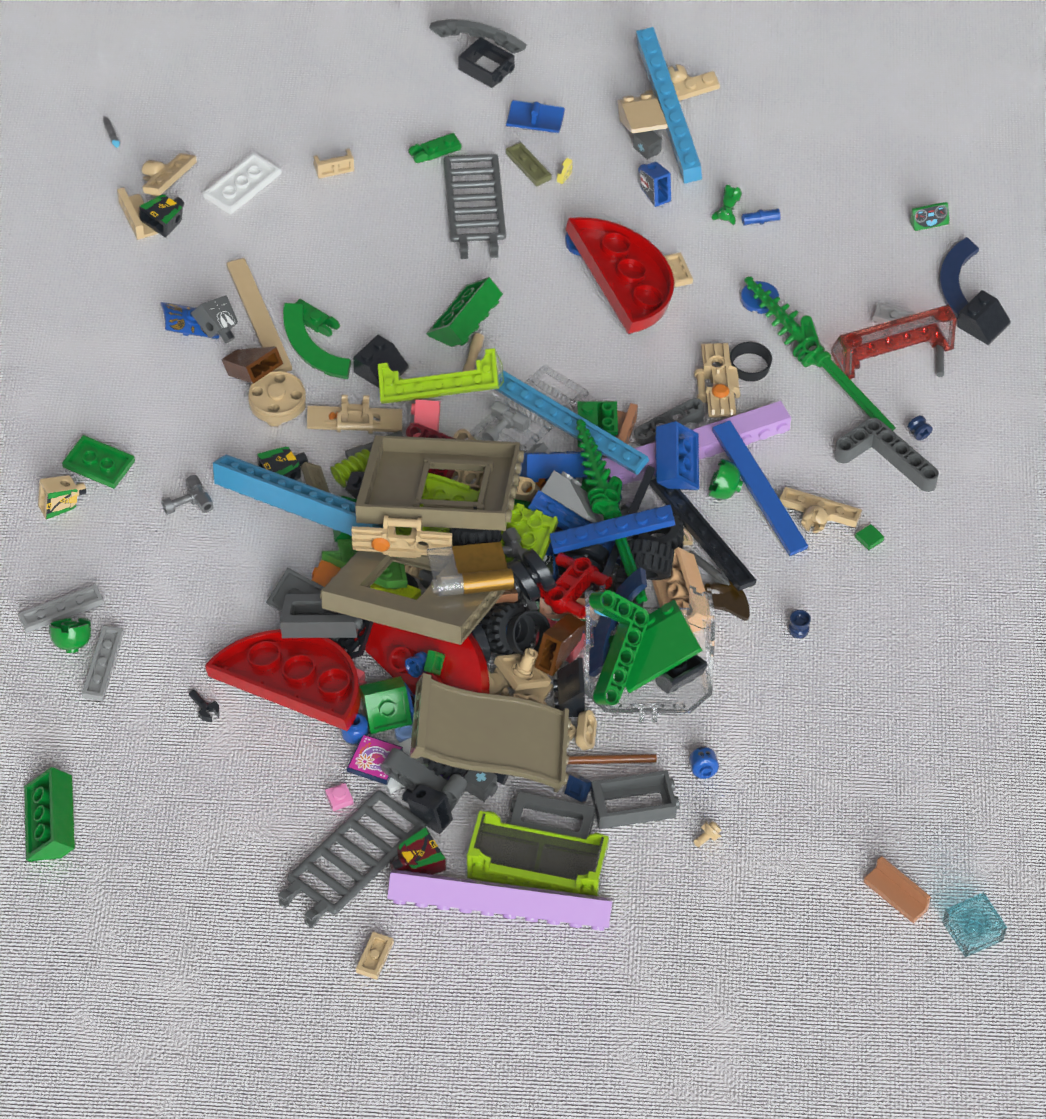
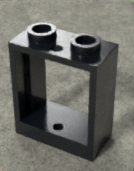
(481, 48)

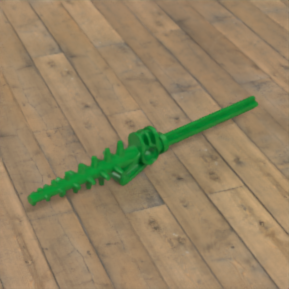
(806, 337)
(605, 495)

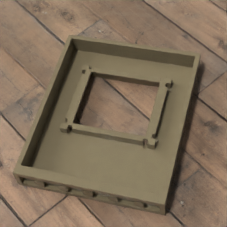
(399, 472)
(438, 617)

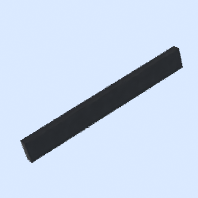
(633, 509)
(706, 536)

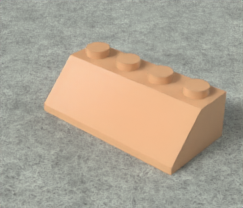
(683, 574)

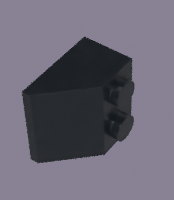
(983, 318)
(376, 352)
(681, 674)
(570, 688)

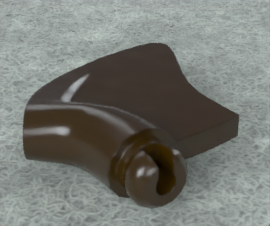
(729, 599)

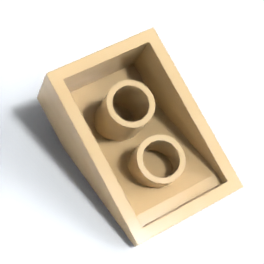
(641, 113)

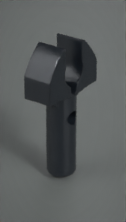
(211, 707)

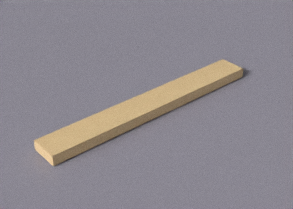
(257, 310)

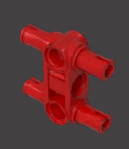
(572, 584)

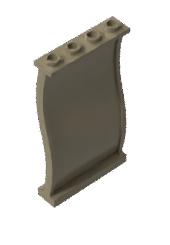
(490, 733)

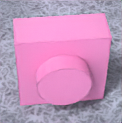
(339, 797)

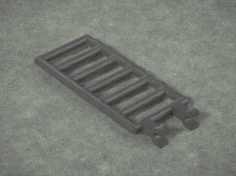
(497, 196)
(324, 904)

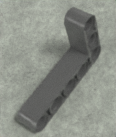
(893, 448)

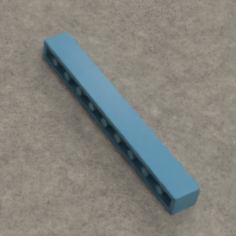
(665, 93)
(287, 494)

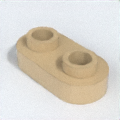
(586, 730)

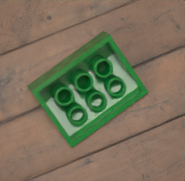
(664, 645)

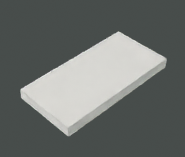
(242, 183)

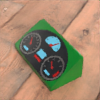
(930, 216)

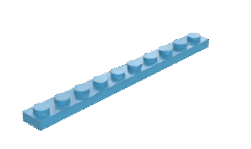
(566, 420)

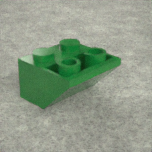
(600, 414)

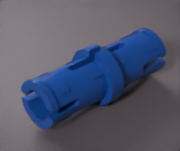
(761, 217)

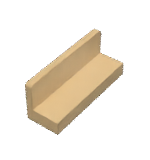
(130, 207)

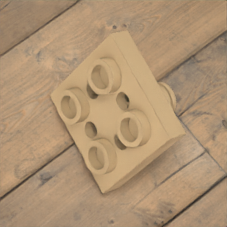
(520, 670)

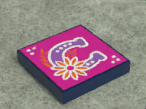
(369, 757)

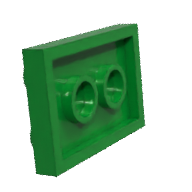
(98, 461)

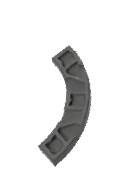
(475, 29)

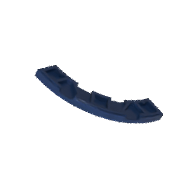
(950, 273)
(629, 590)

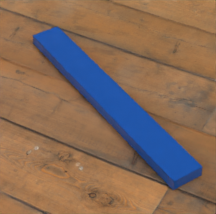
(760, 488)

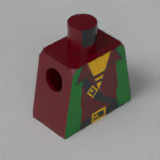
(420, 855)

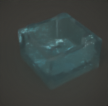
(974, 924)

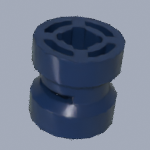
(799, 624)

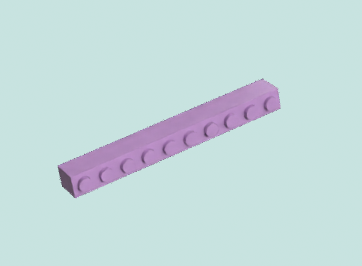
(750, 425)
(500, 899)

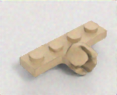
(691, 86)
(162, 175)
(819, 510)

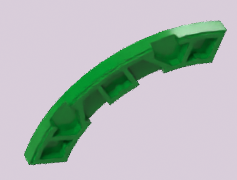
(307, 349)

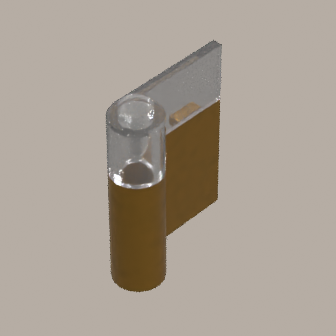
(469, 569)

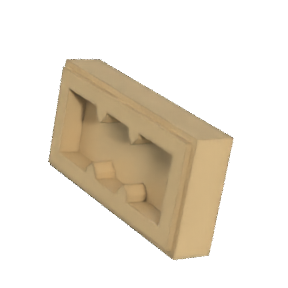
(679, 269)

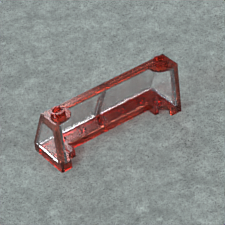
(933, 325)

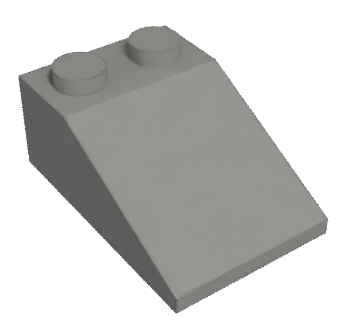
(570, 494)

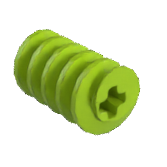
(356, 463)

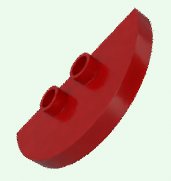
(626, 269)
(462, 666)
(297, 673)

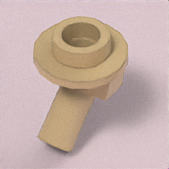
(711, 830)

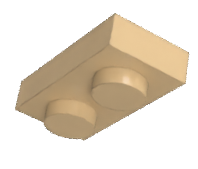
(374, 955)

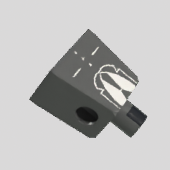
(216, 318)

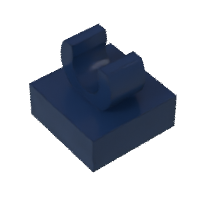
(578, 787)

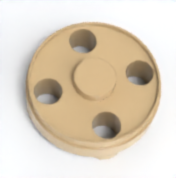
(277, 398)

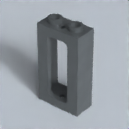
(314, 625)
(633, 786)
(552, 806)

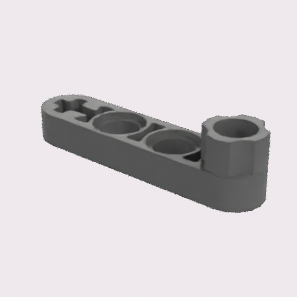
(695, 414)

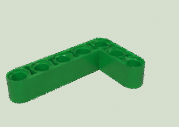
(620, 644)

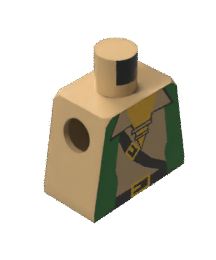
(58, 495)

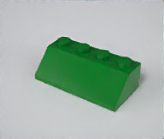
(466, 313)
(49, 816)

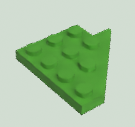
(392, 577)

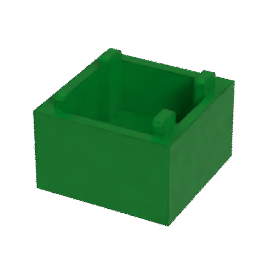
(386, 704)

